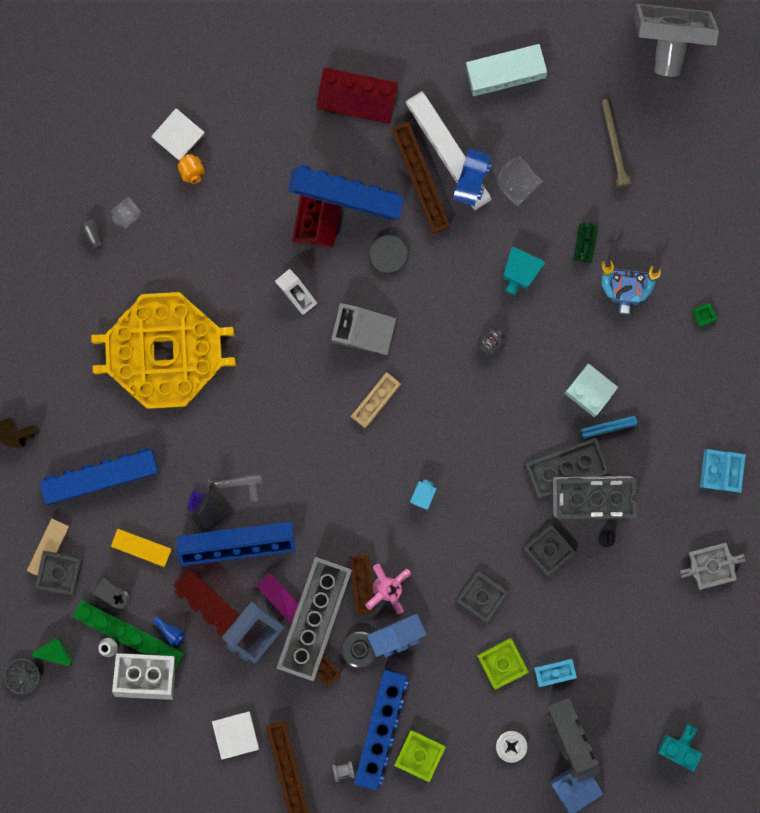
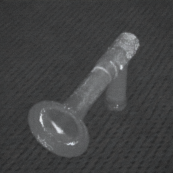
(248, 480)

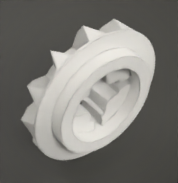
(511, 756)

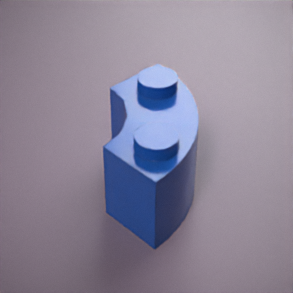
(471, 177)

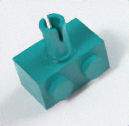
(680, 749)

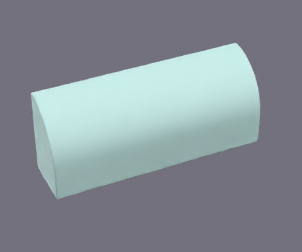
(506, 70)

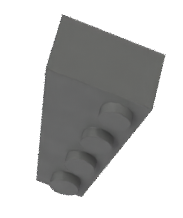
(573, 740)

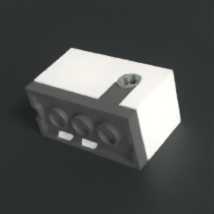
(594, 497)

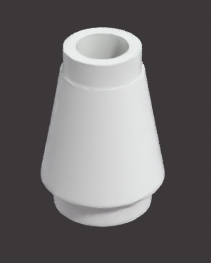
(112, 647)

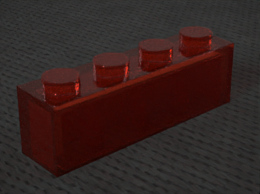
(206, 600)

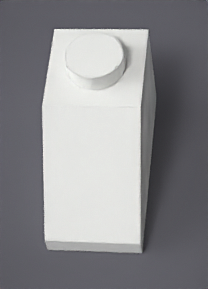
(296, 291)

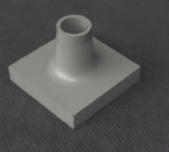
(673, 32)

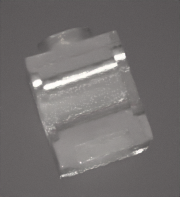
(126, 213)

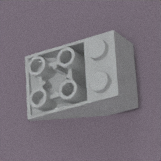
(363, 329)

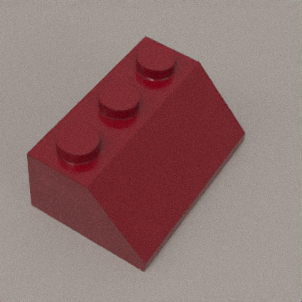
(316, 223)

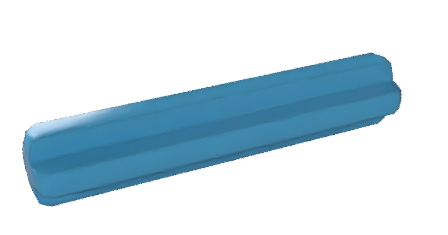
(609, 427)

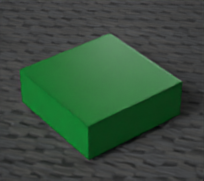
(704, 315)

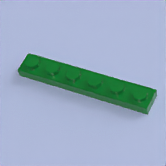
(125, 632)

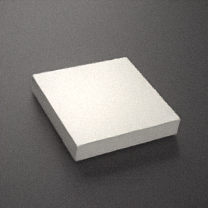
(178, 134)
(235, 735)

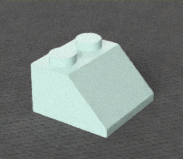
(591, 390)

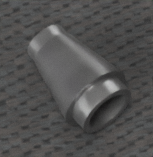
(92, 232)

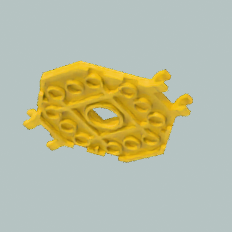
(132, 352)

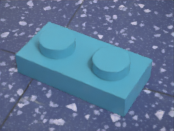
(555, 672)

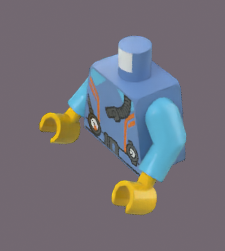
(627, 286)

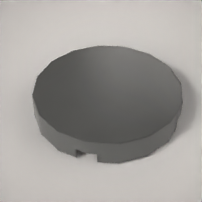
(388, 254)

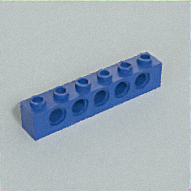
(364, 777)

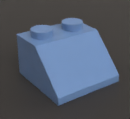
(575, 794)

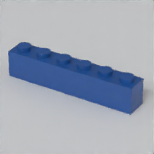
(345, 193)
(99, 477)
(236, 543)

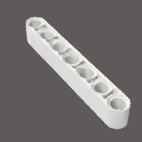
(441, 139)

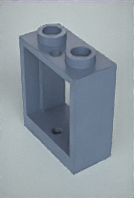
(242, 626)

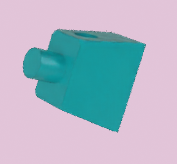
(521, 270)

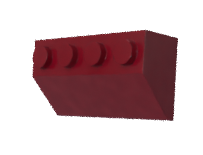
(357, 95)

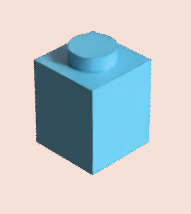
(423, 494)

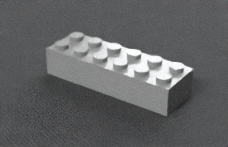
(313, 619)

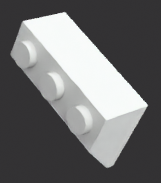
(144, 676)

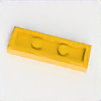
(141, 547)

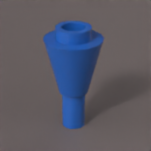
(173, 635)

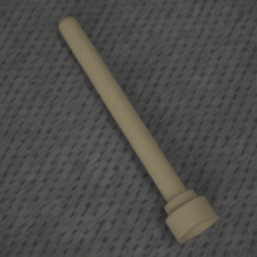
(623, 179)

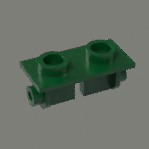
(585, 242)

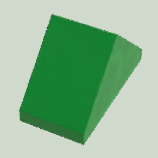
(54, 652)

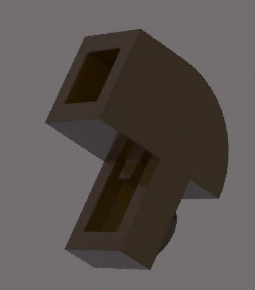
(12, 437)

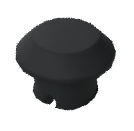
(606, 538)

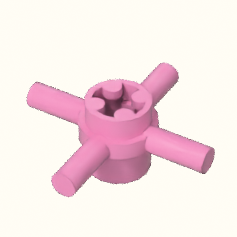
(387, 589)

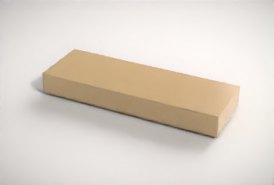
(375, 400)
(50, 542)

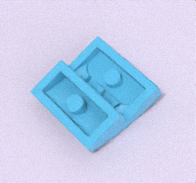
(722, 470)

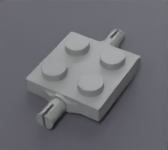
(712, 566)

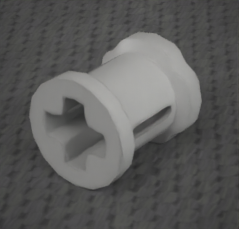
(343, 771)

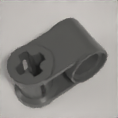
(109, 591)

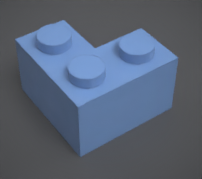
(397, 636)

